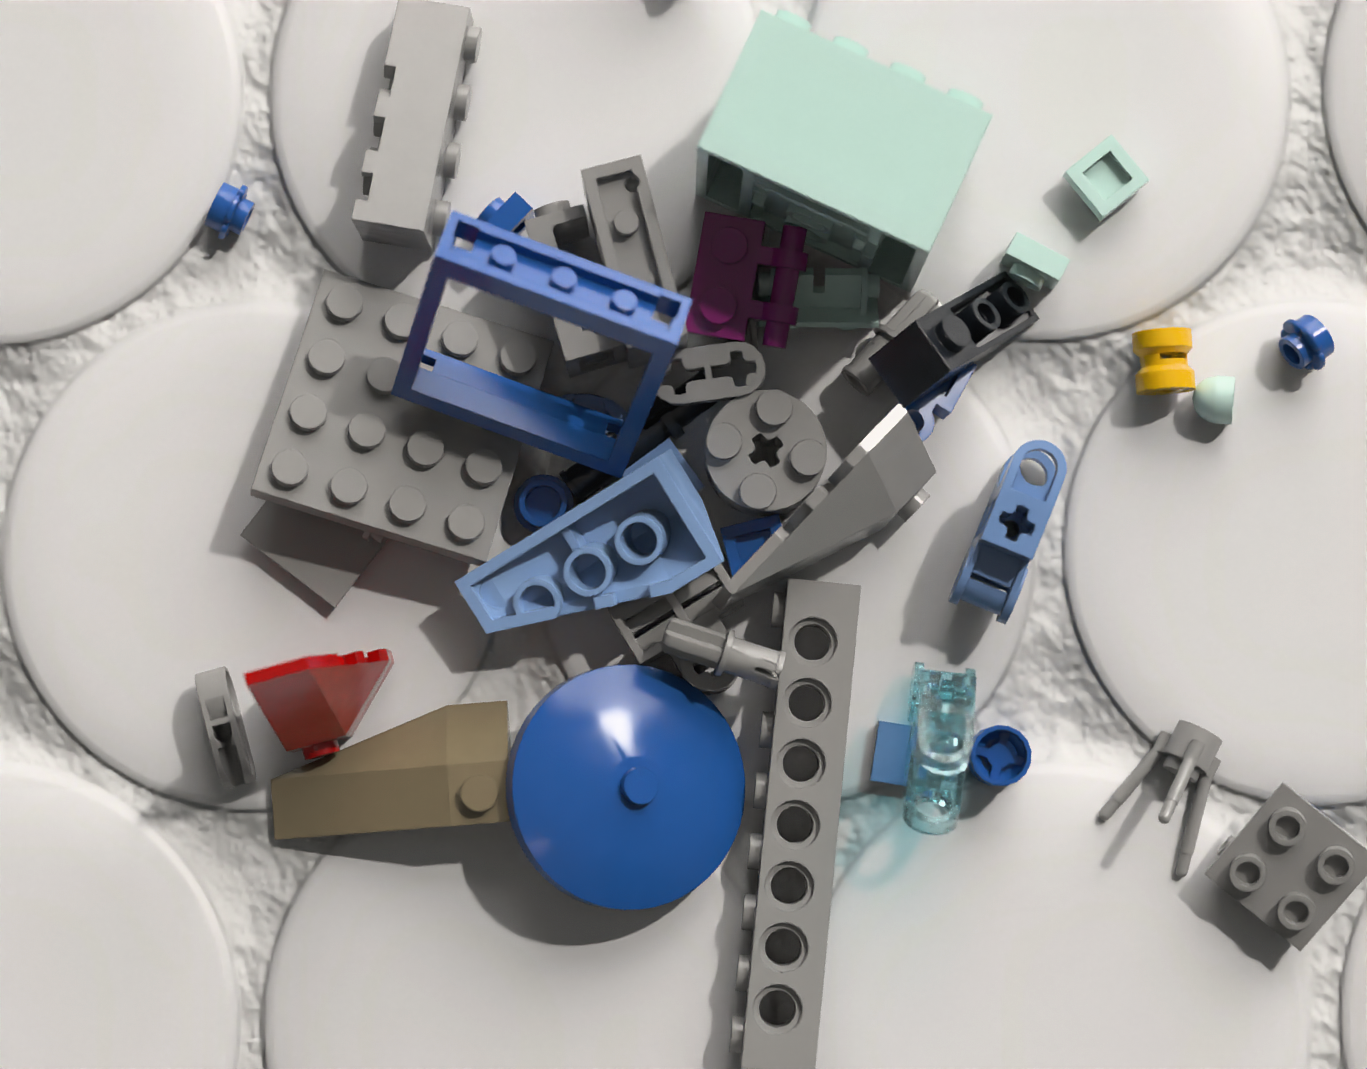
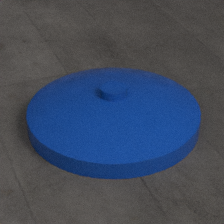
(625, 787)

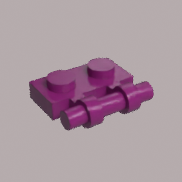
(727, 277)

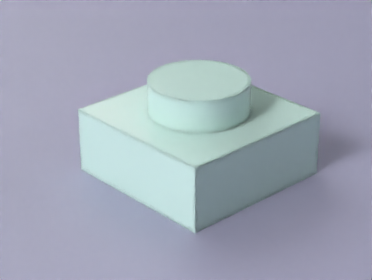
(1105, 177)
(1033, 263)

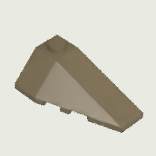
(413, 776)

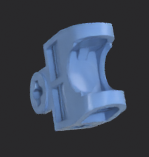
(1004, 559)

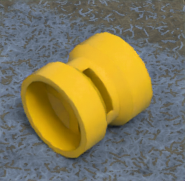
(1163, 361)

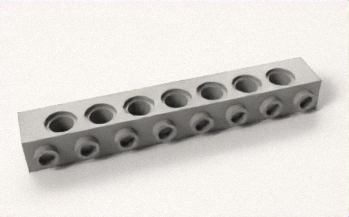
(795, 1041)

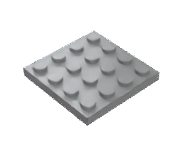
(377, 459)

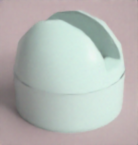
(1215, 399)

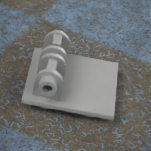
(313, 549)
(1290, 866)

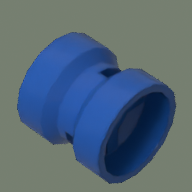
(1008, 756)

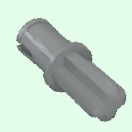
(860, 371)
(723, 652)

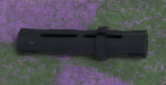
(661, 423)

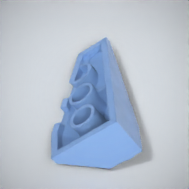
(614, 548)

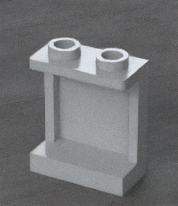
(582, 350)

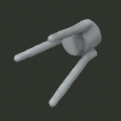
(1189, 756)

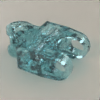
(938, 745)

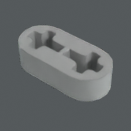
(711, 388)

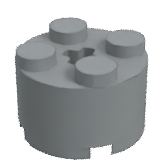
(768, 418)

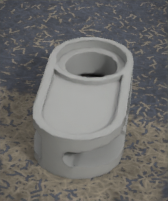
(225, 727)

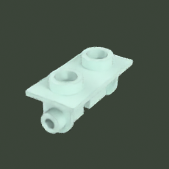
(843, 302)

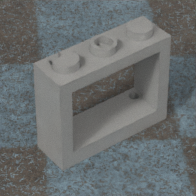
(629, 231)

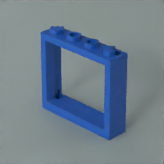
(558, 287)

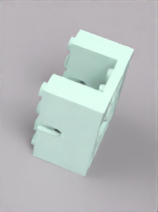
(838, 147)

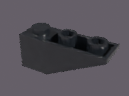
(953, 338)

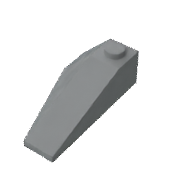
(859, 499)

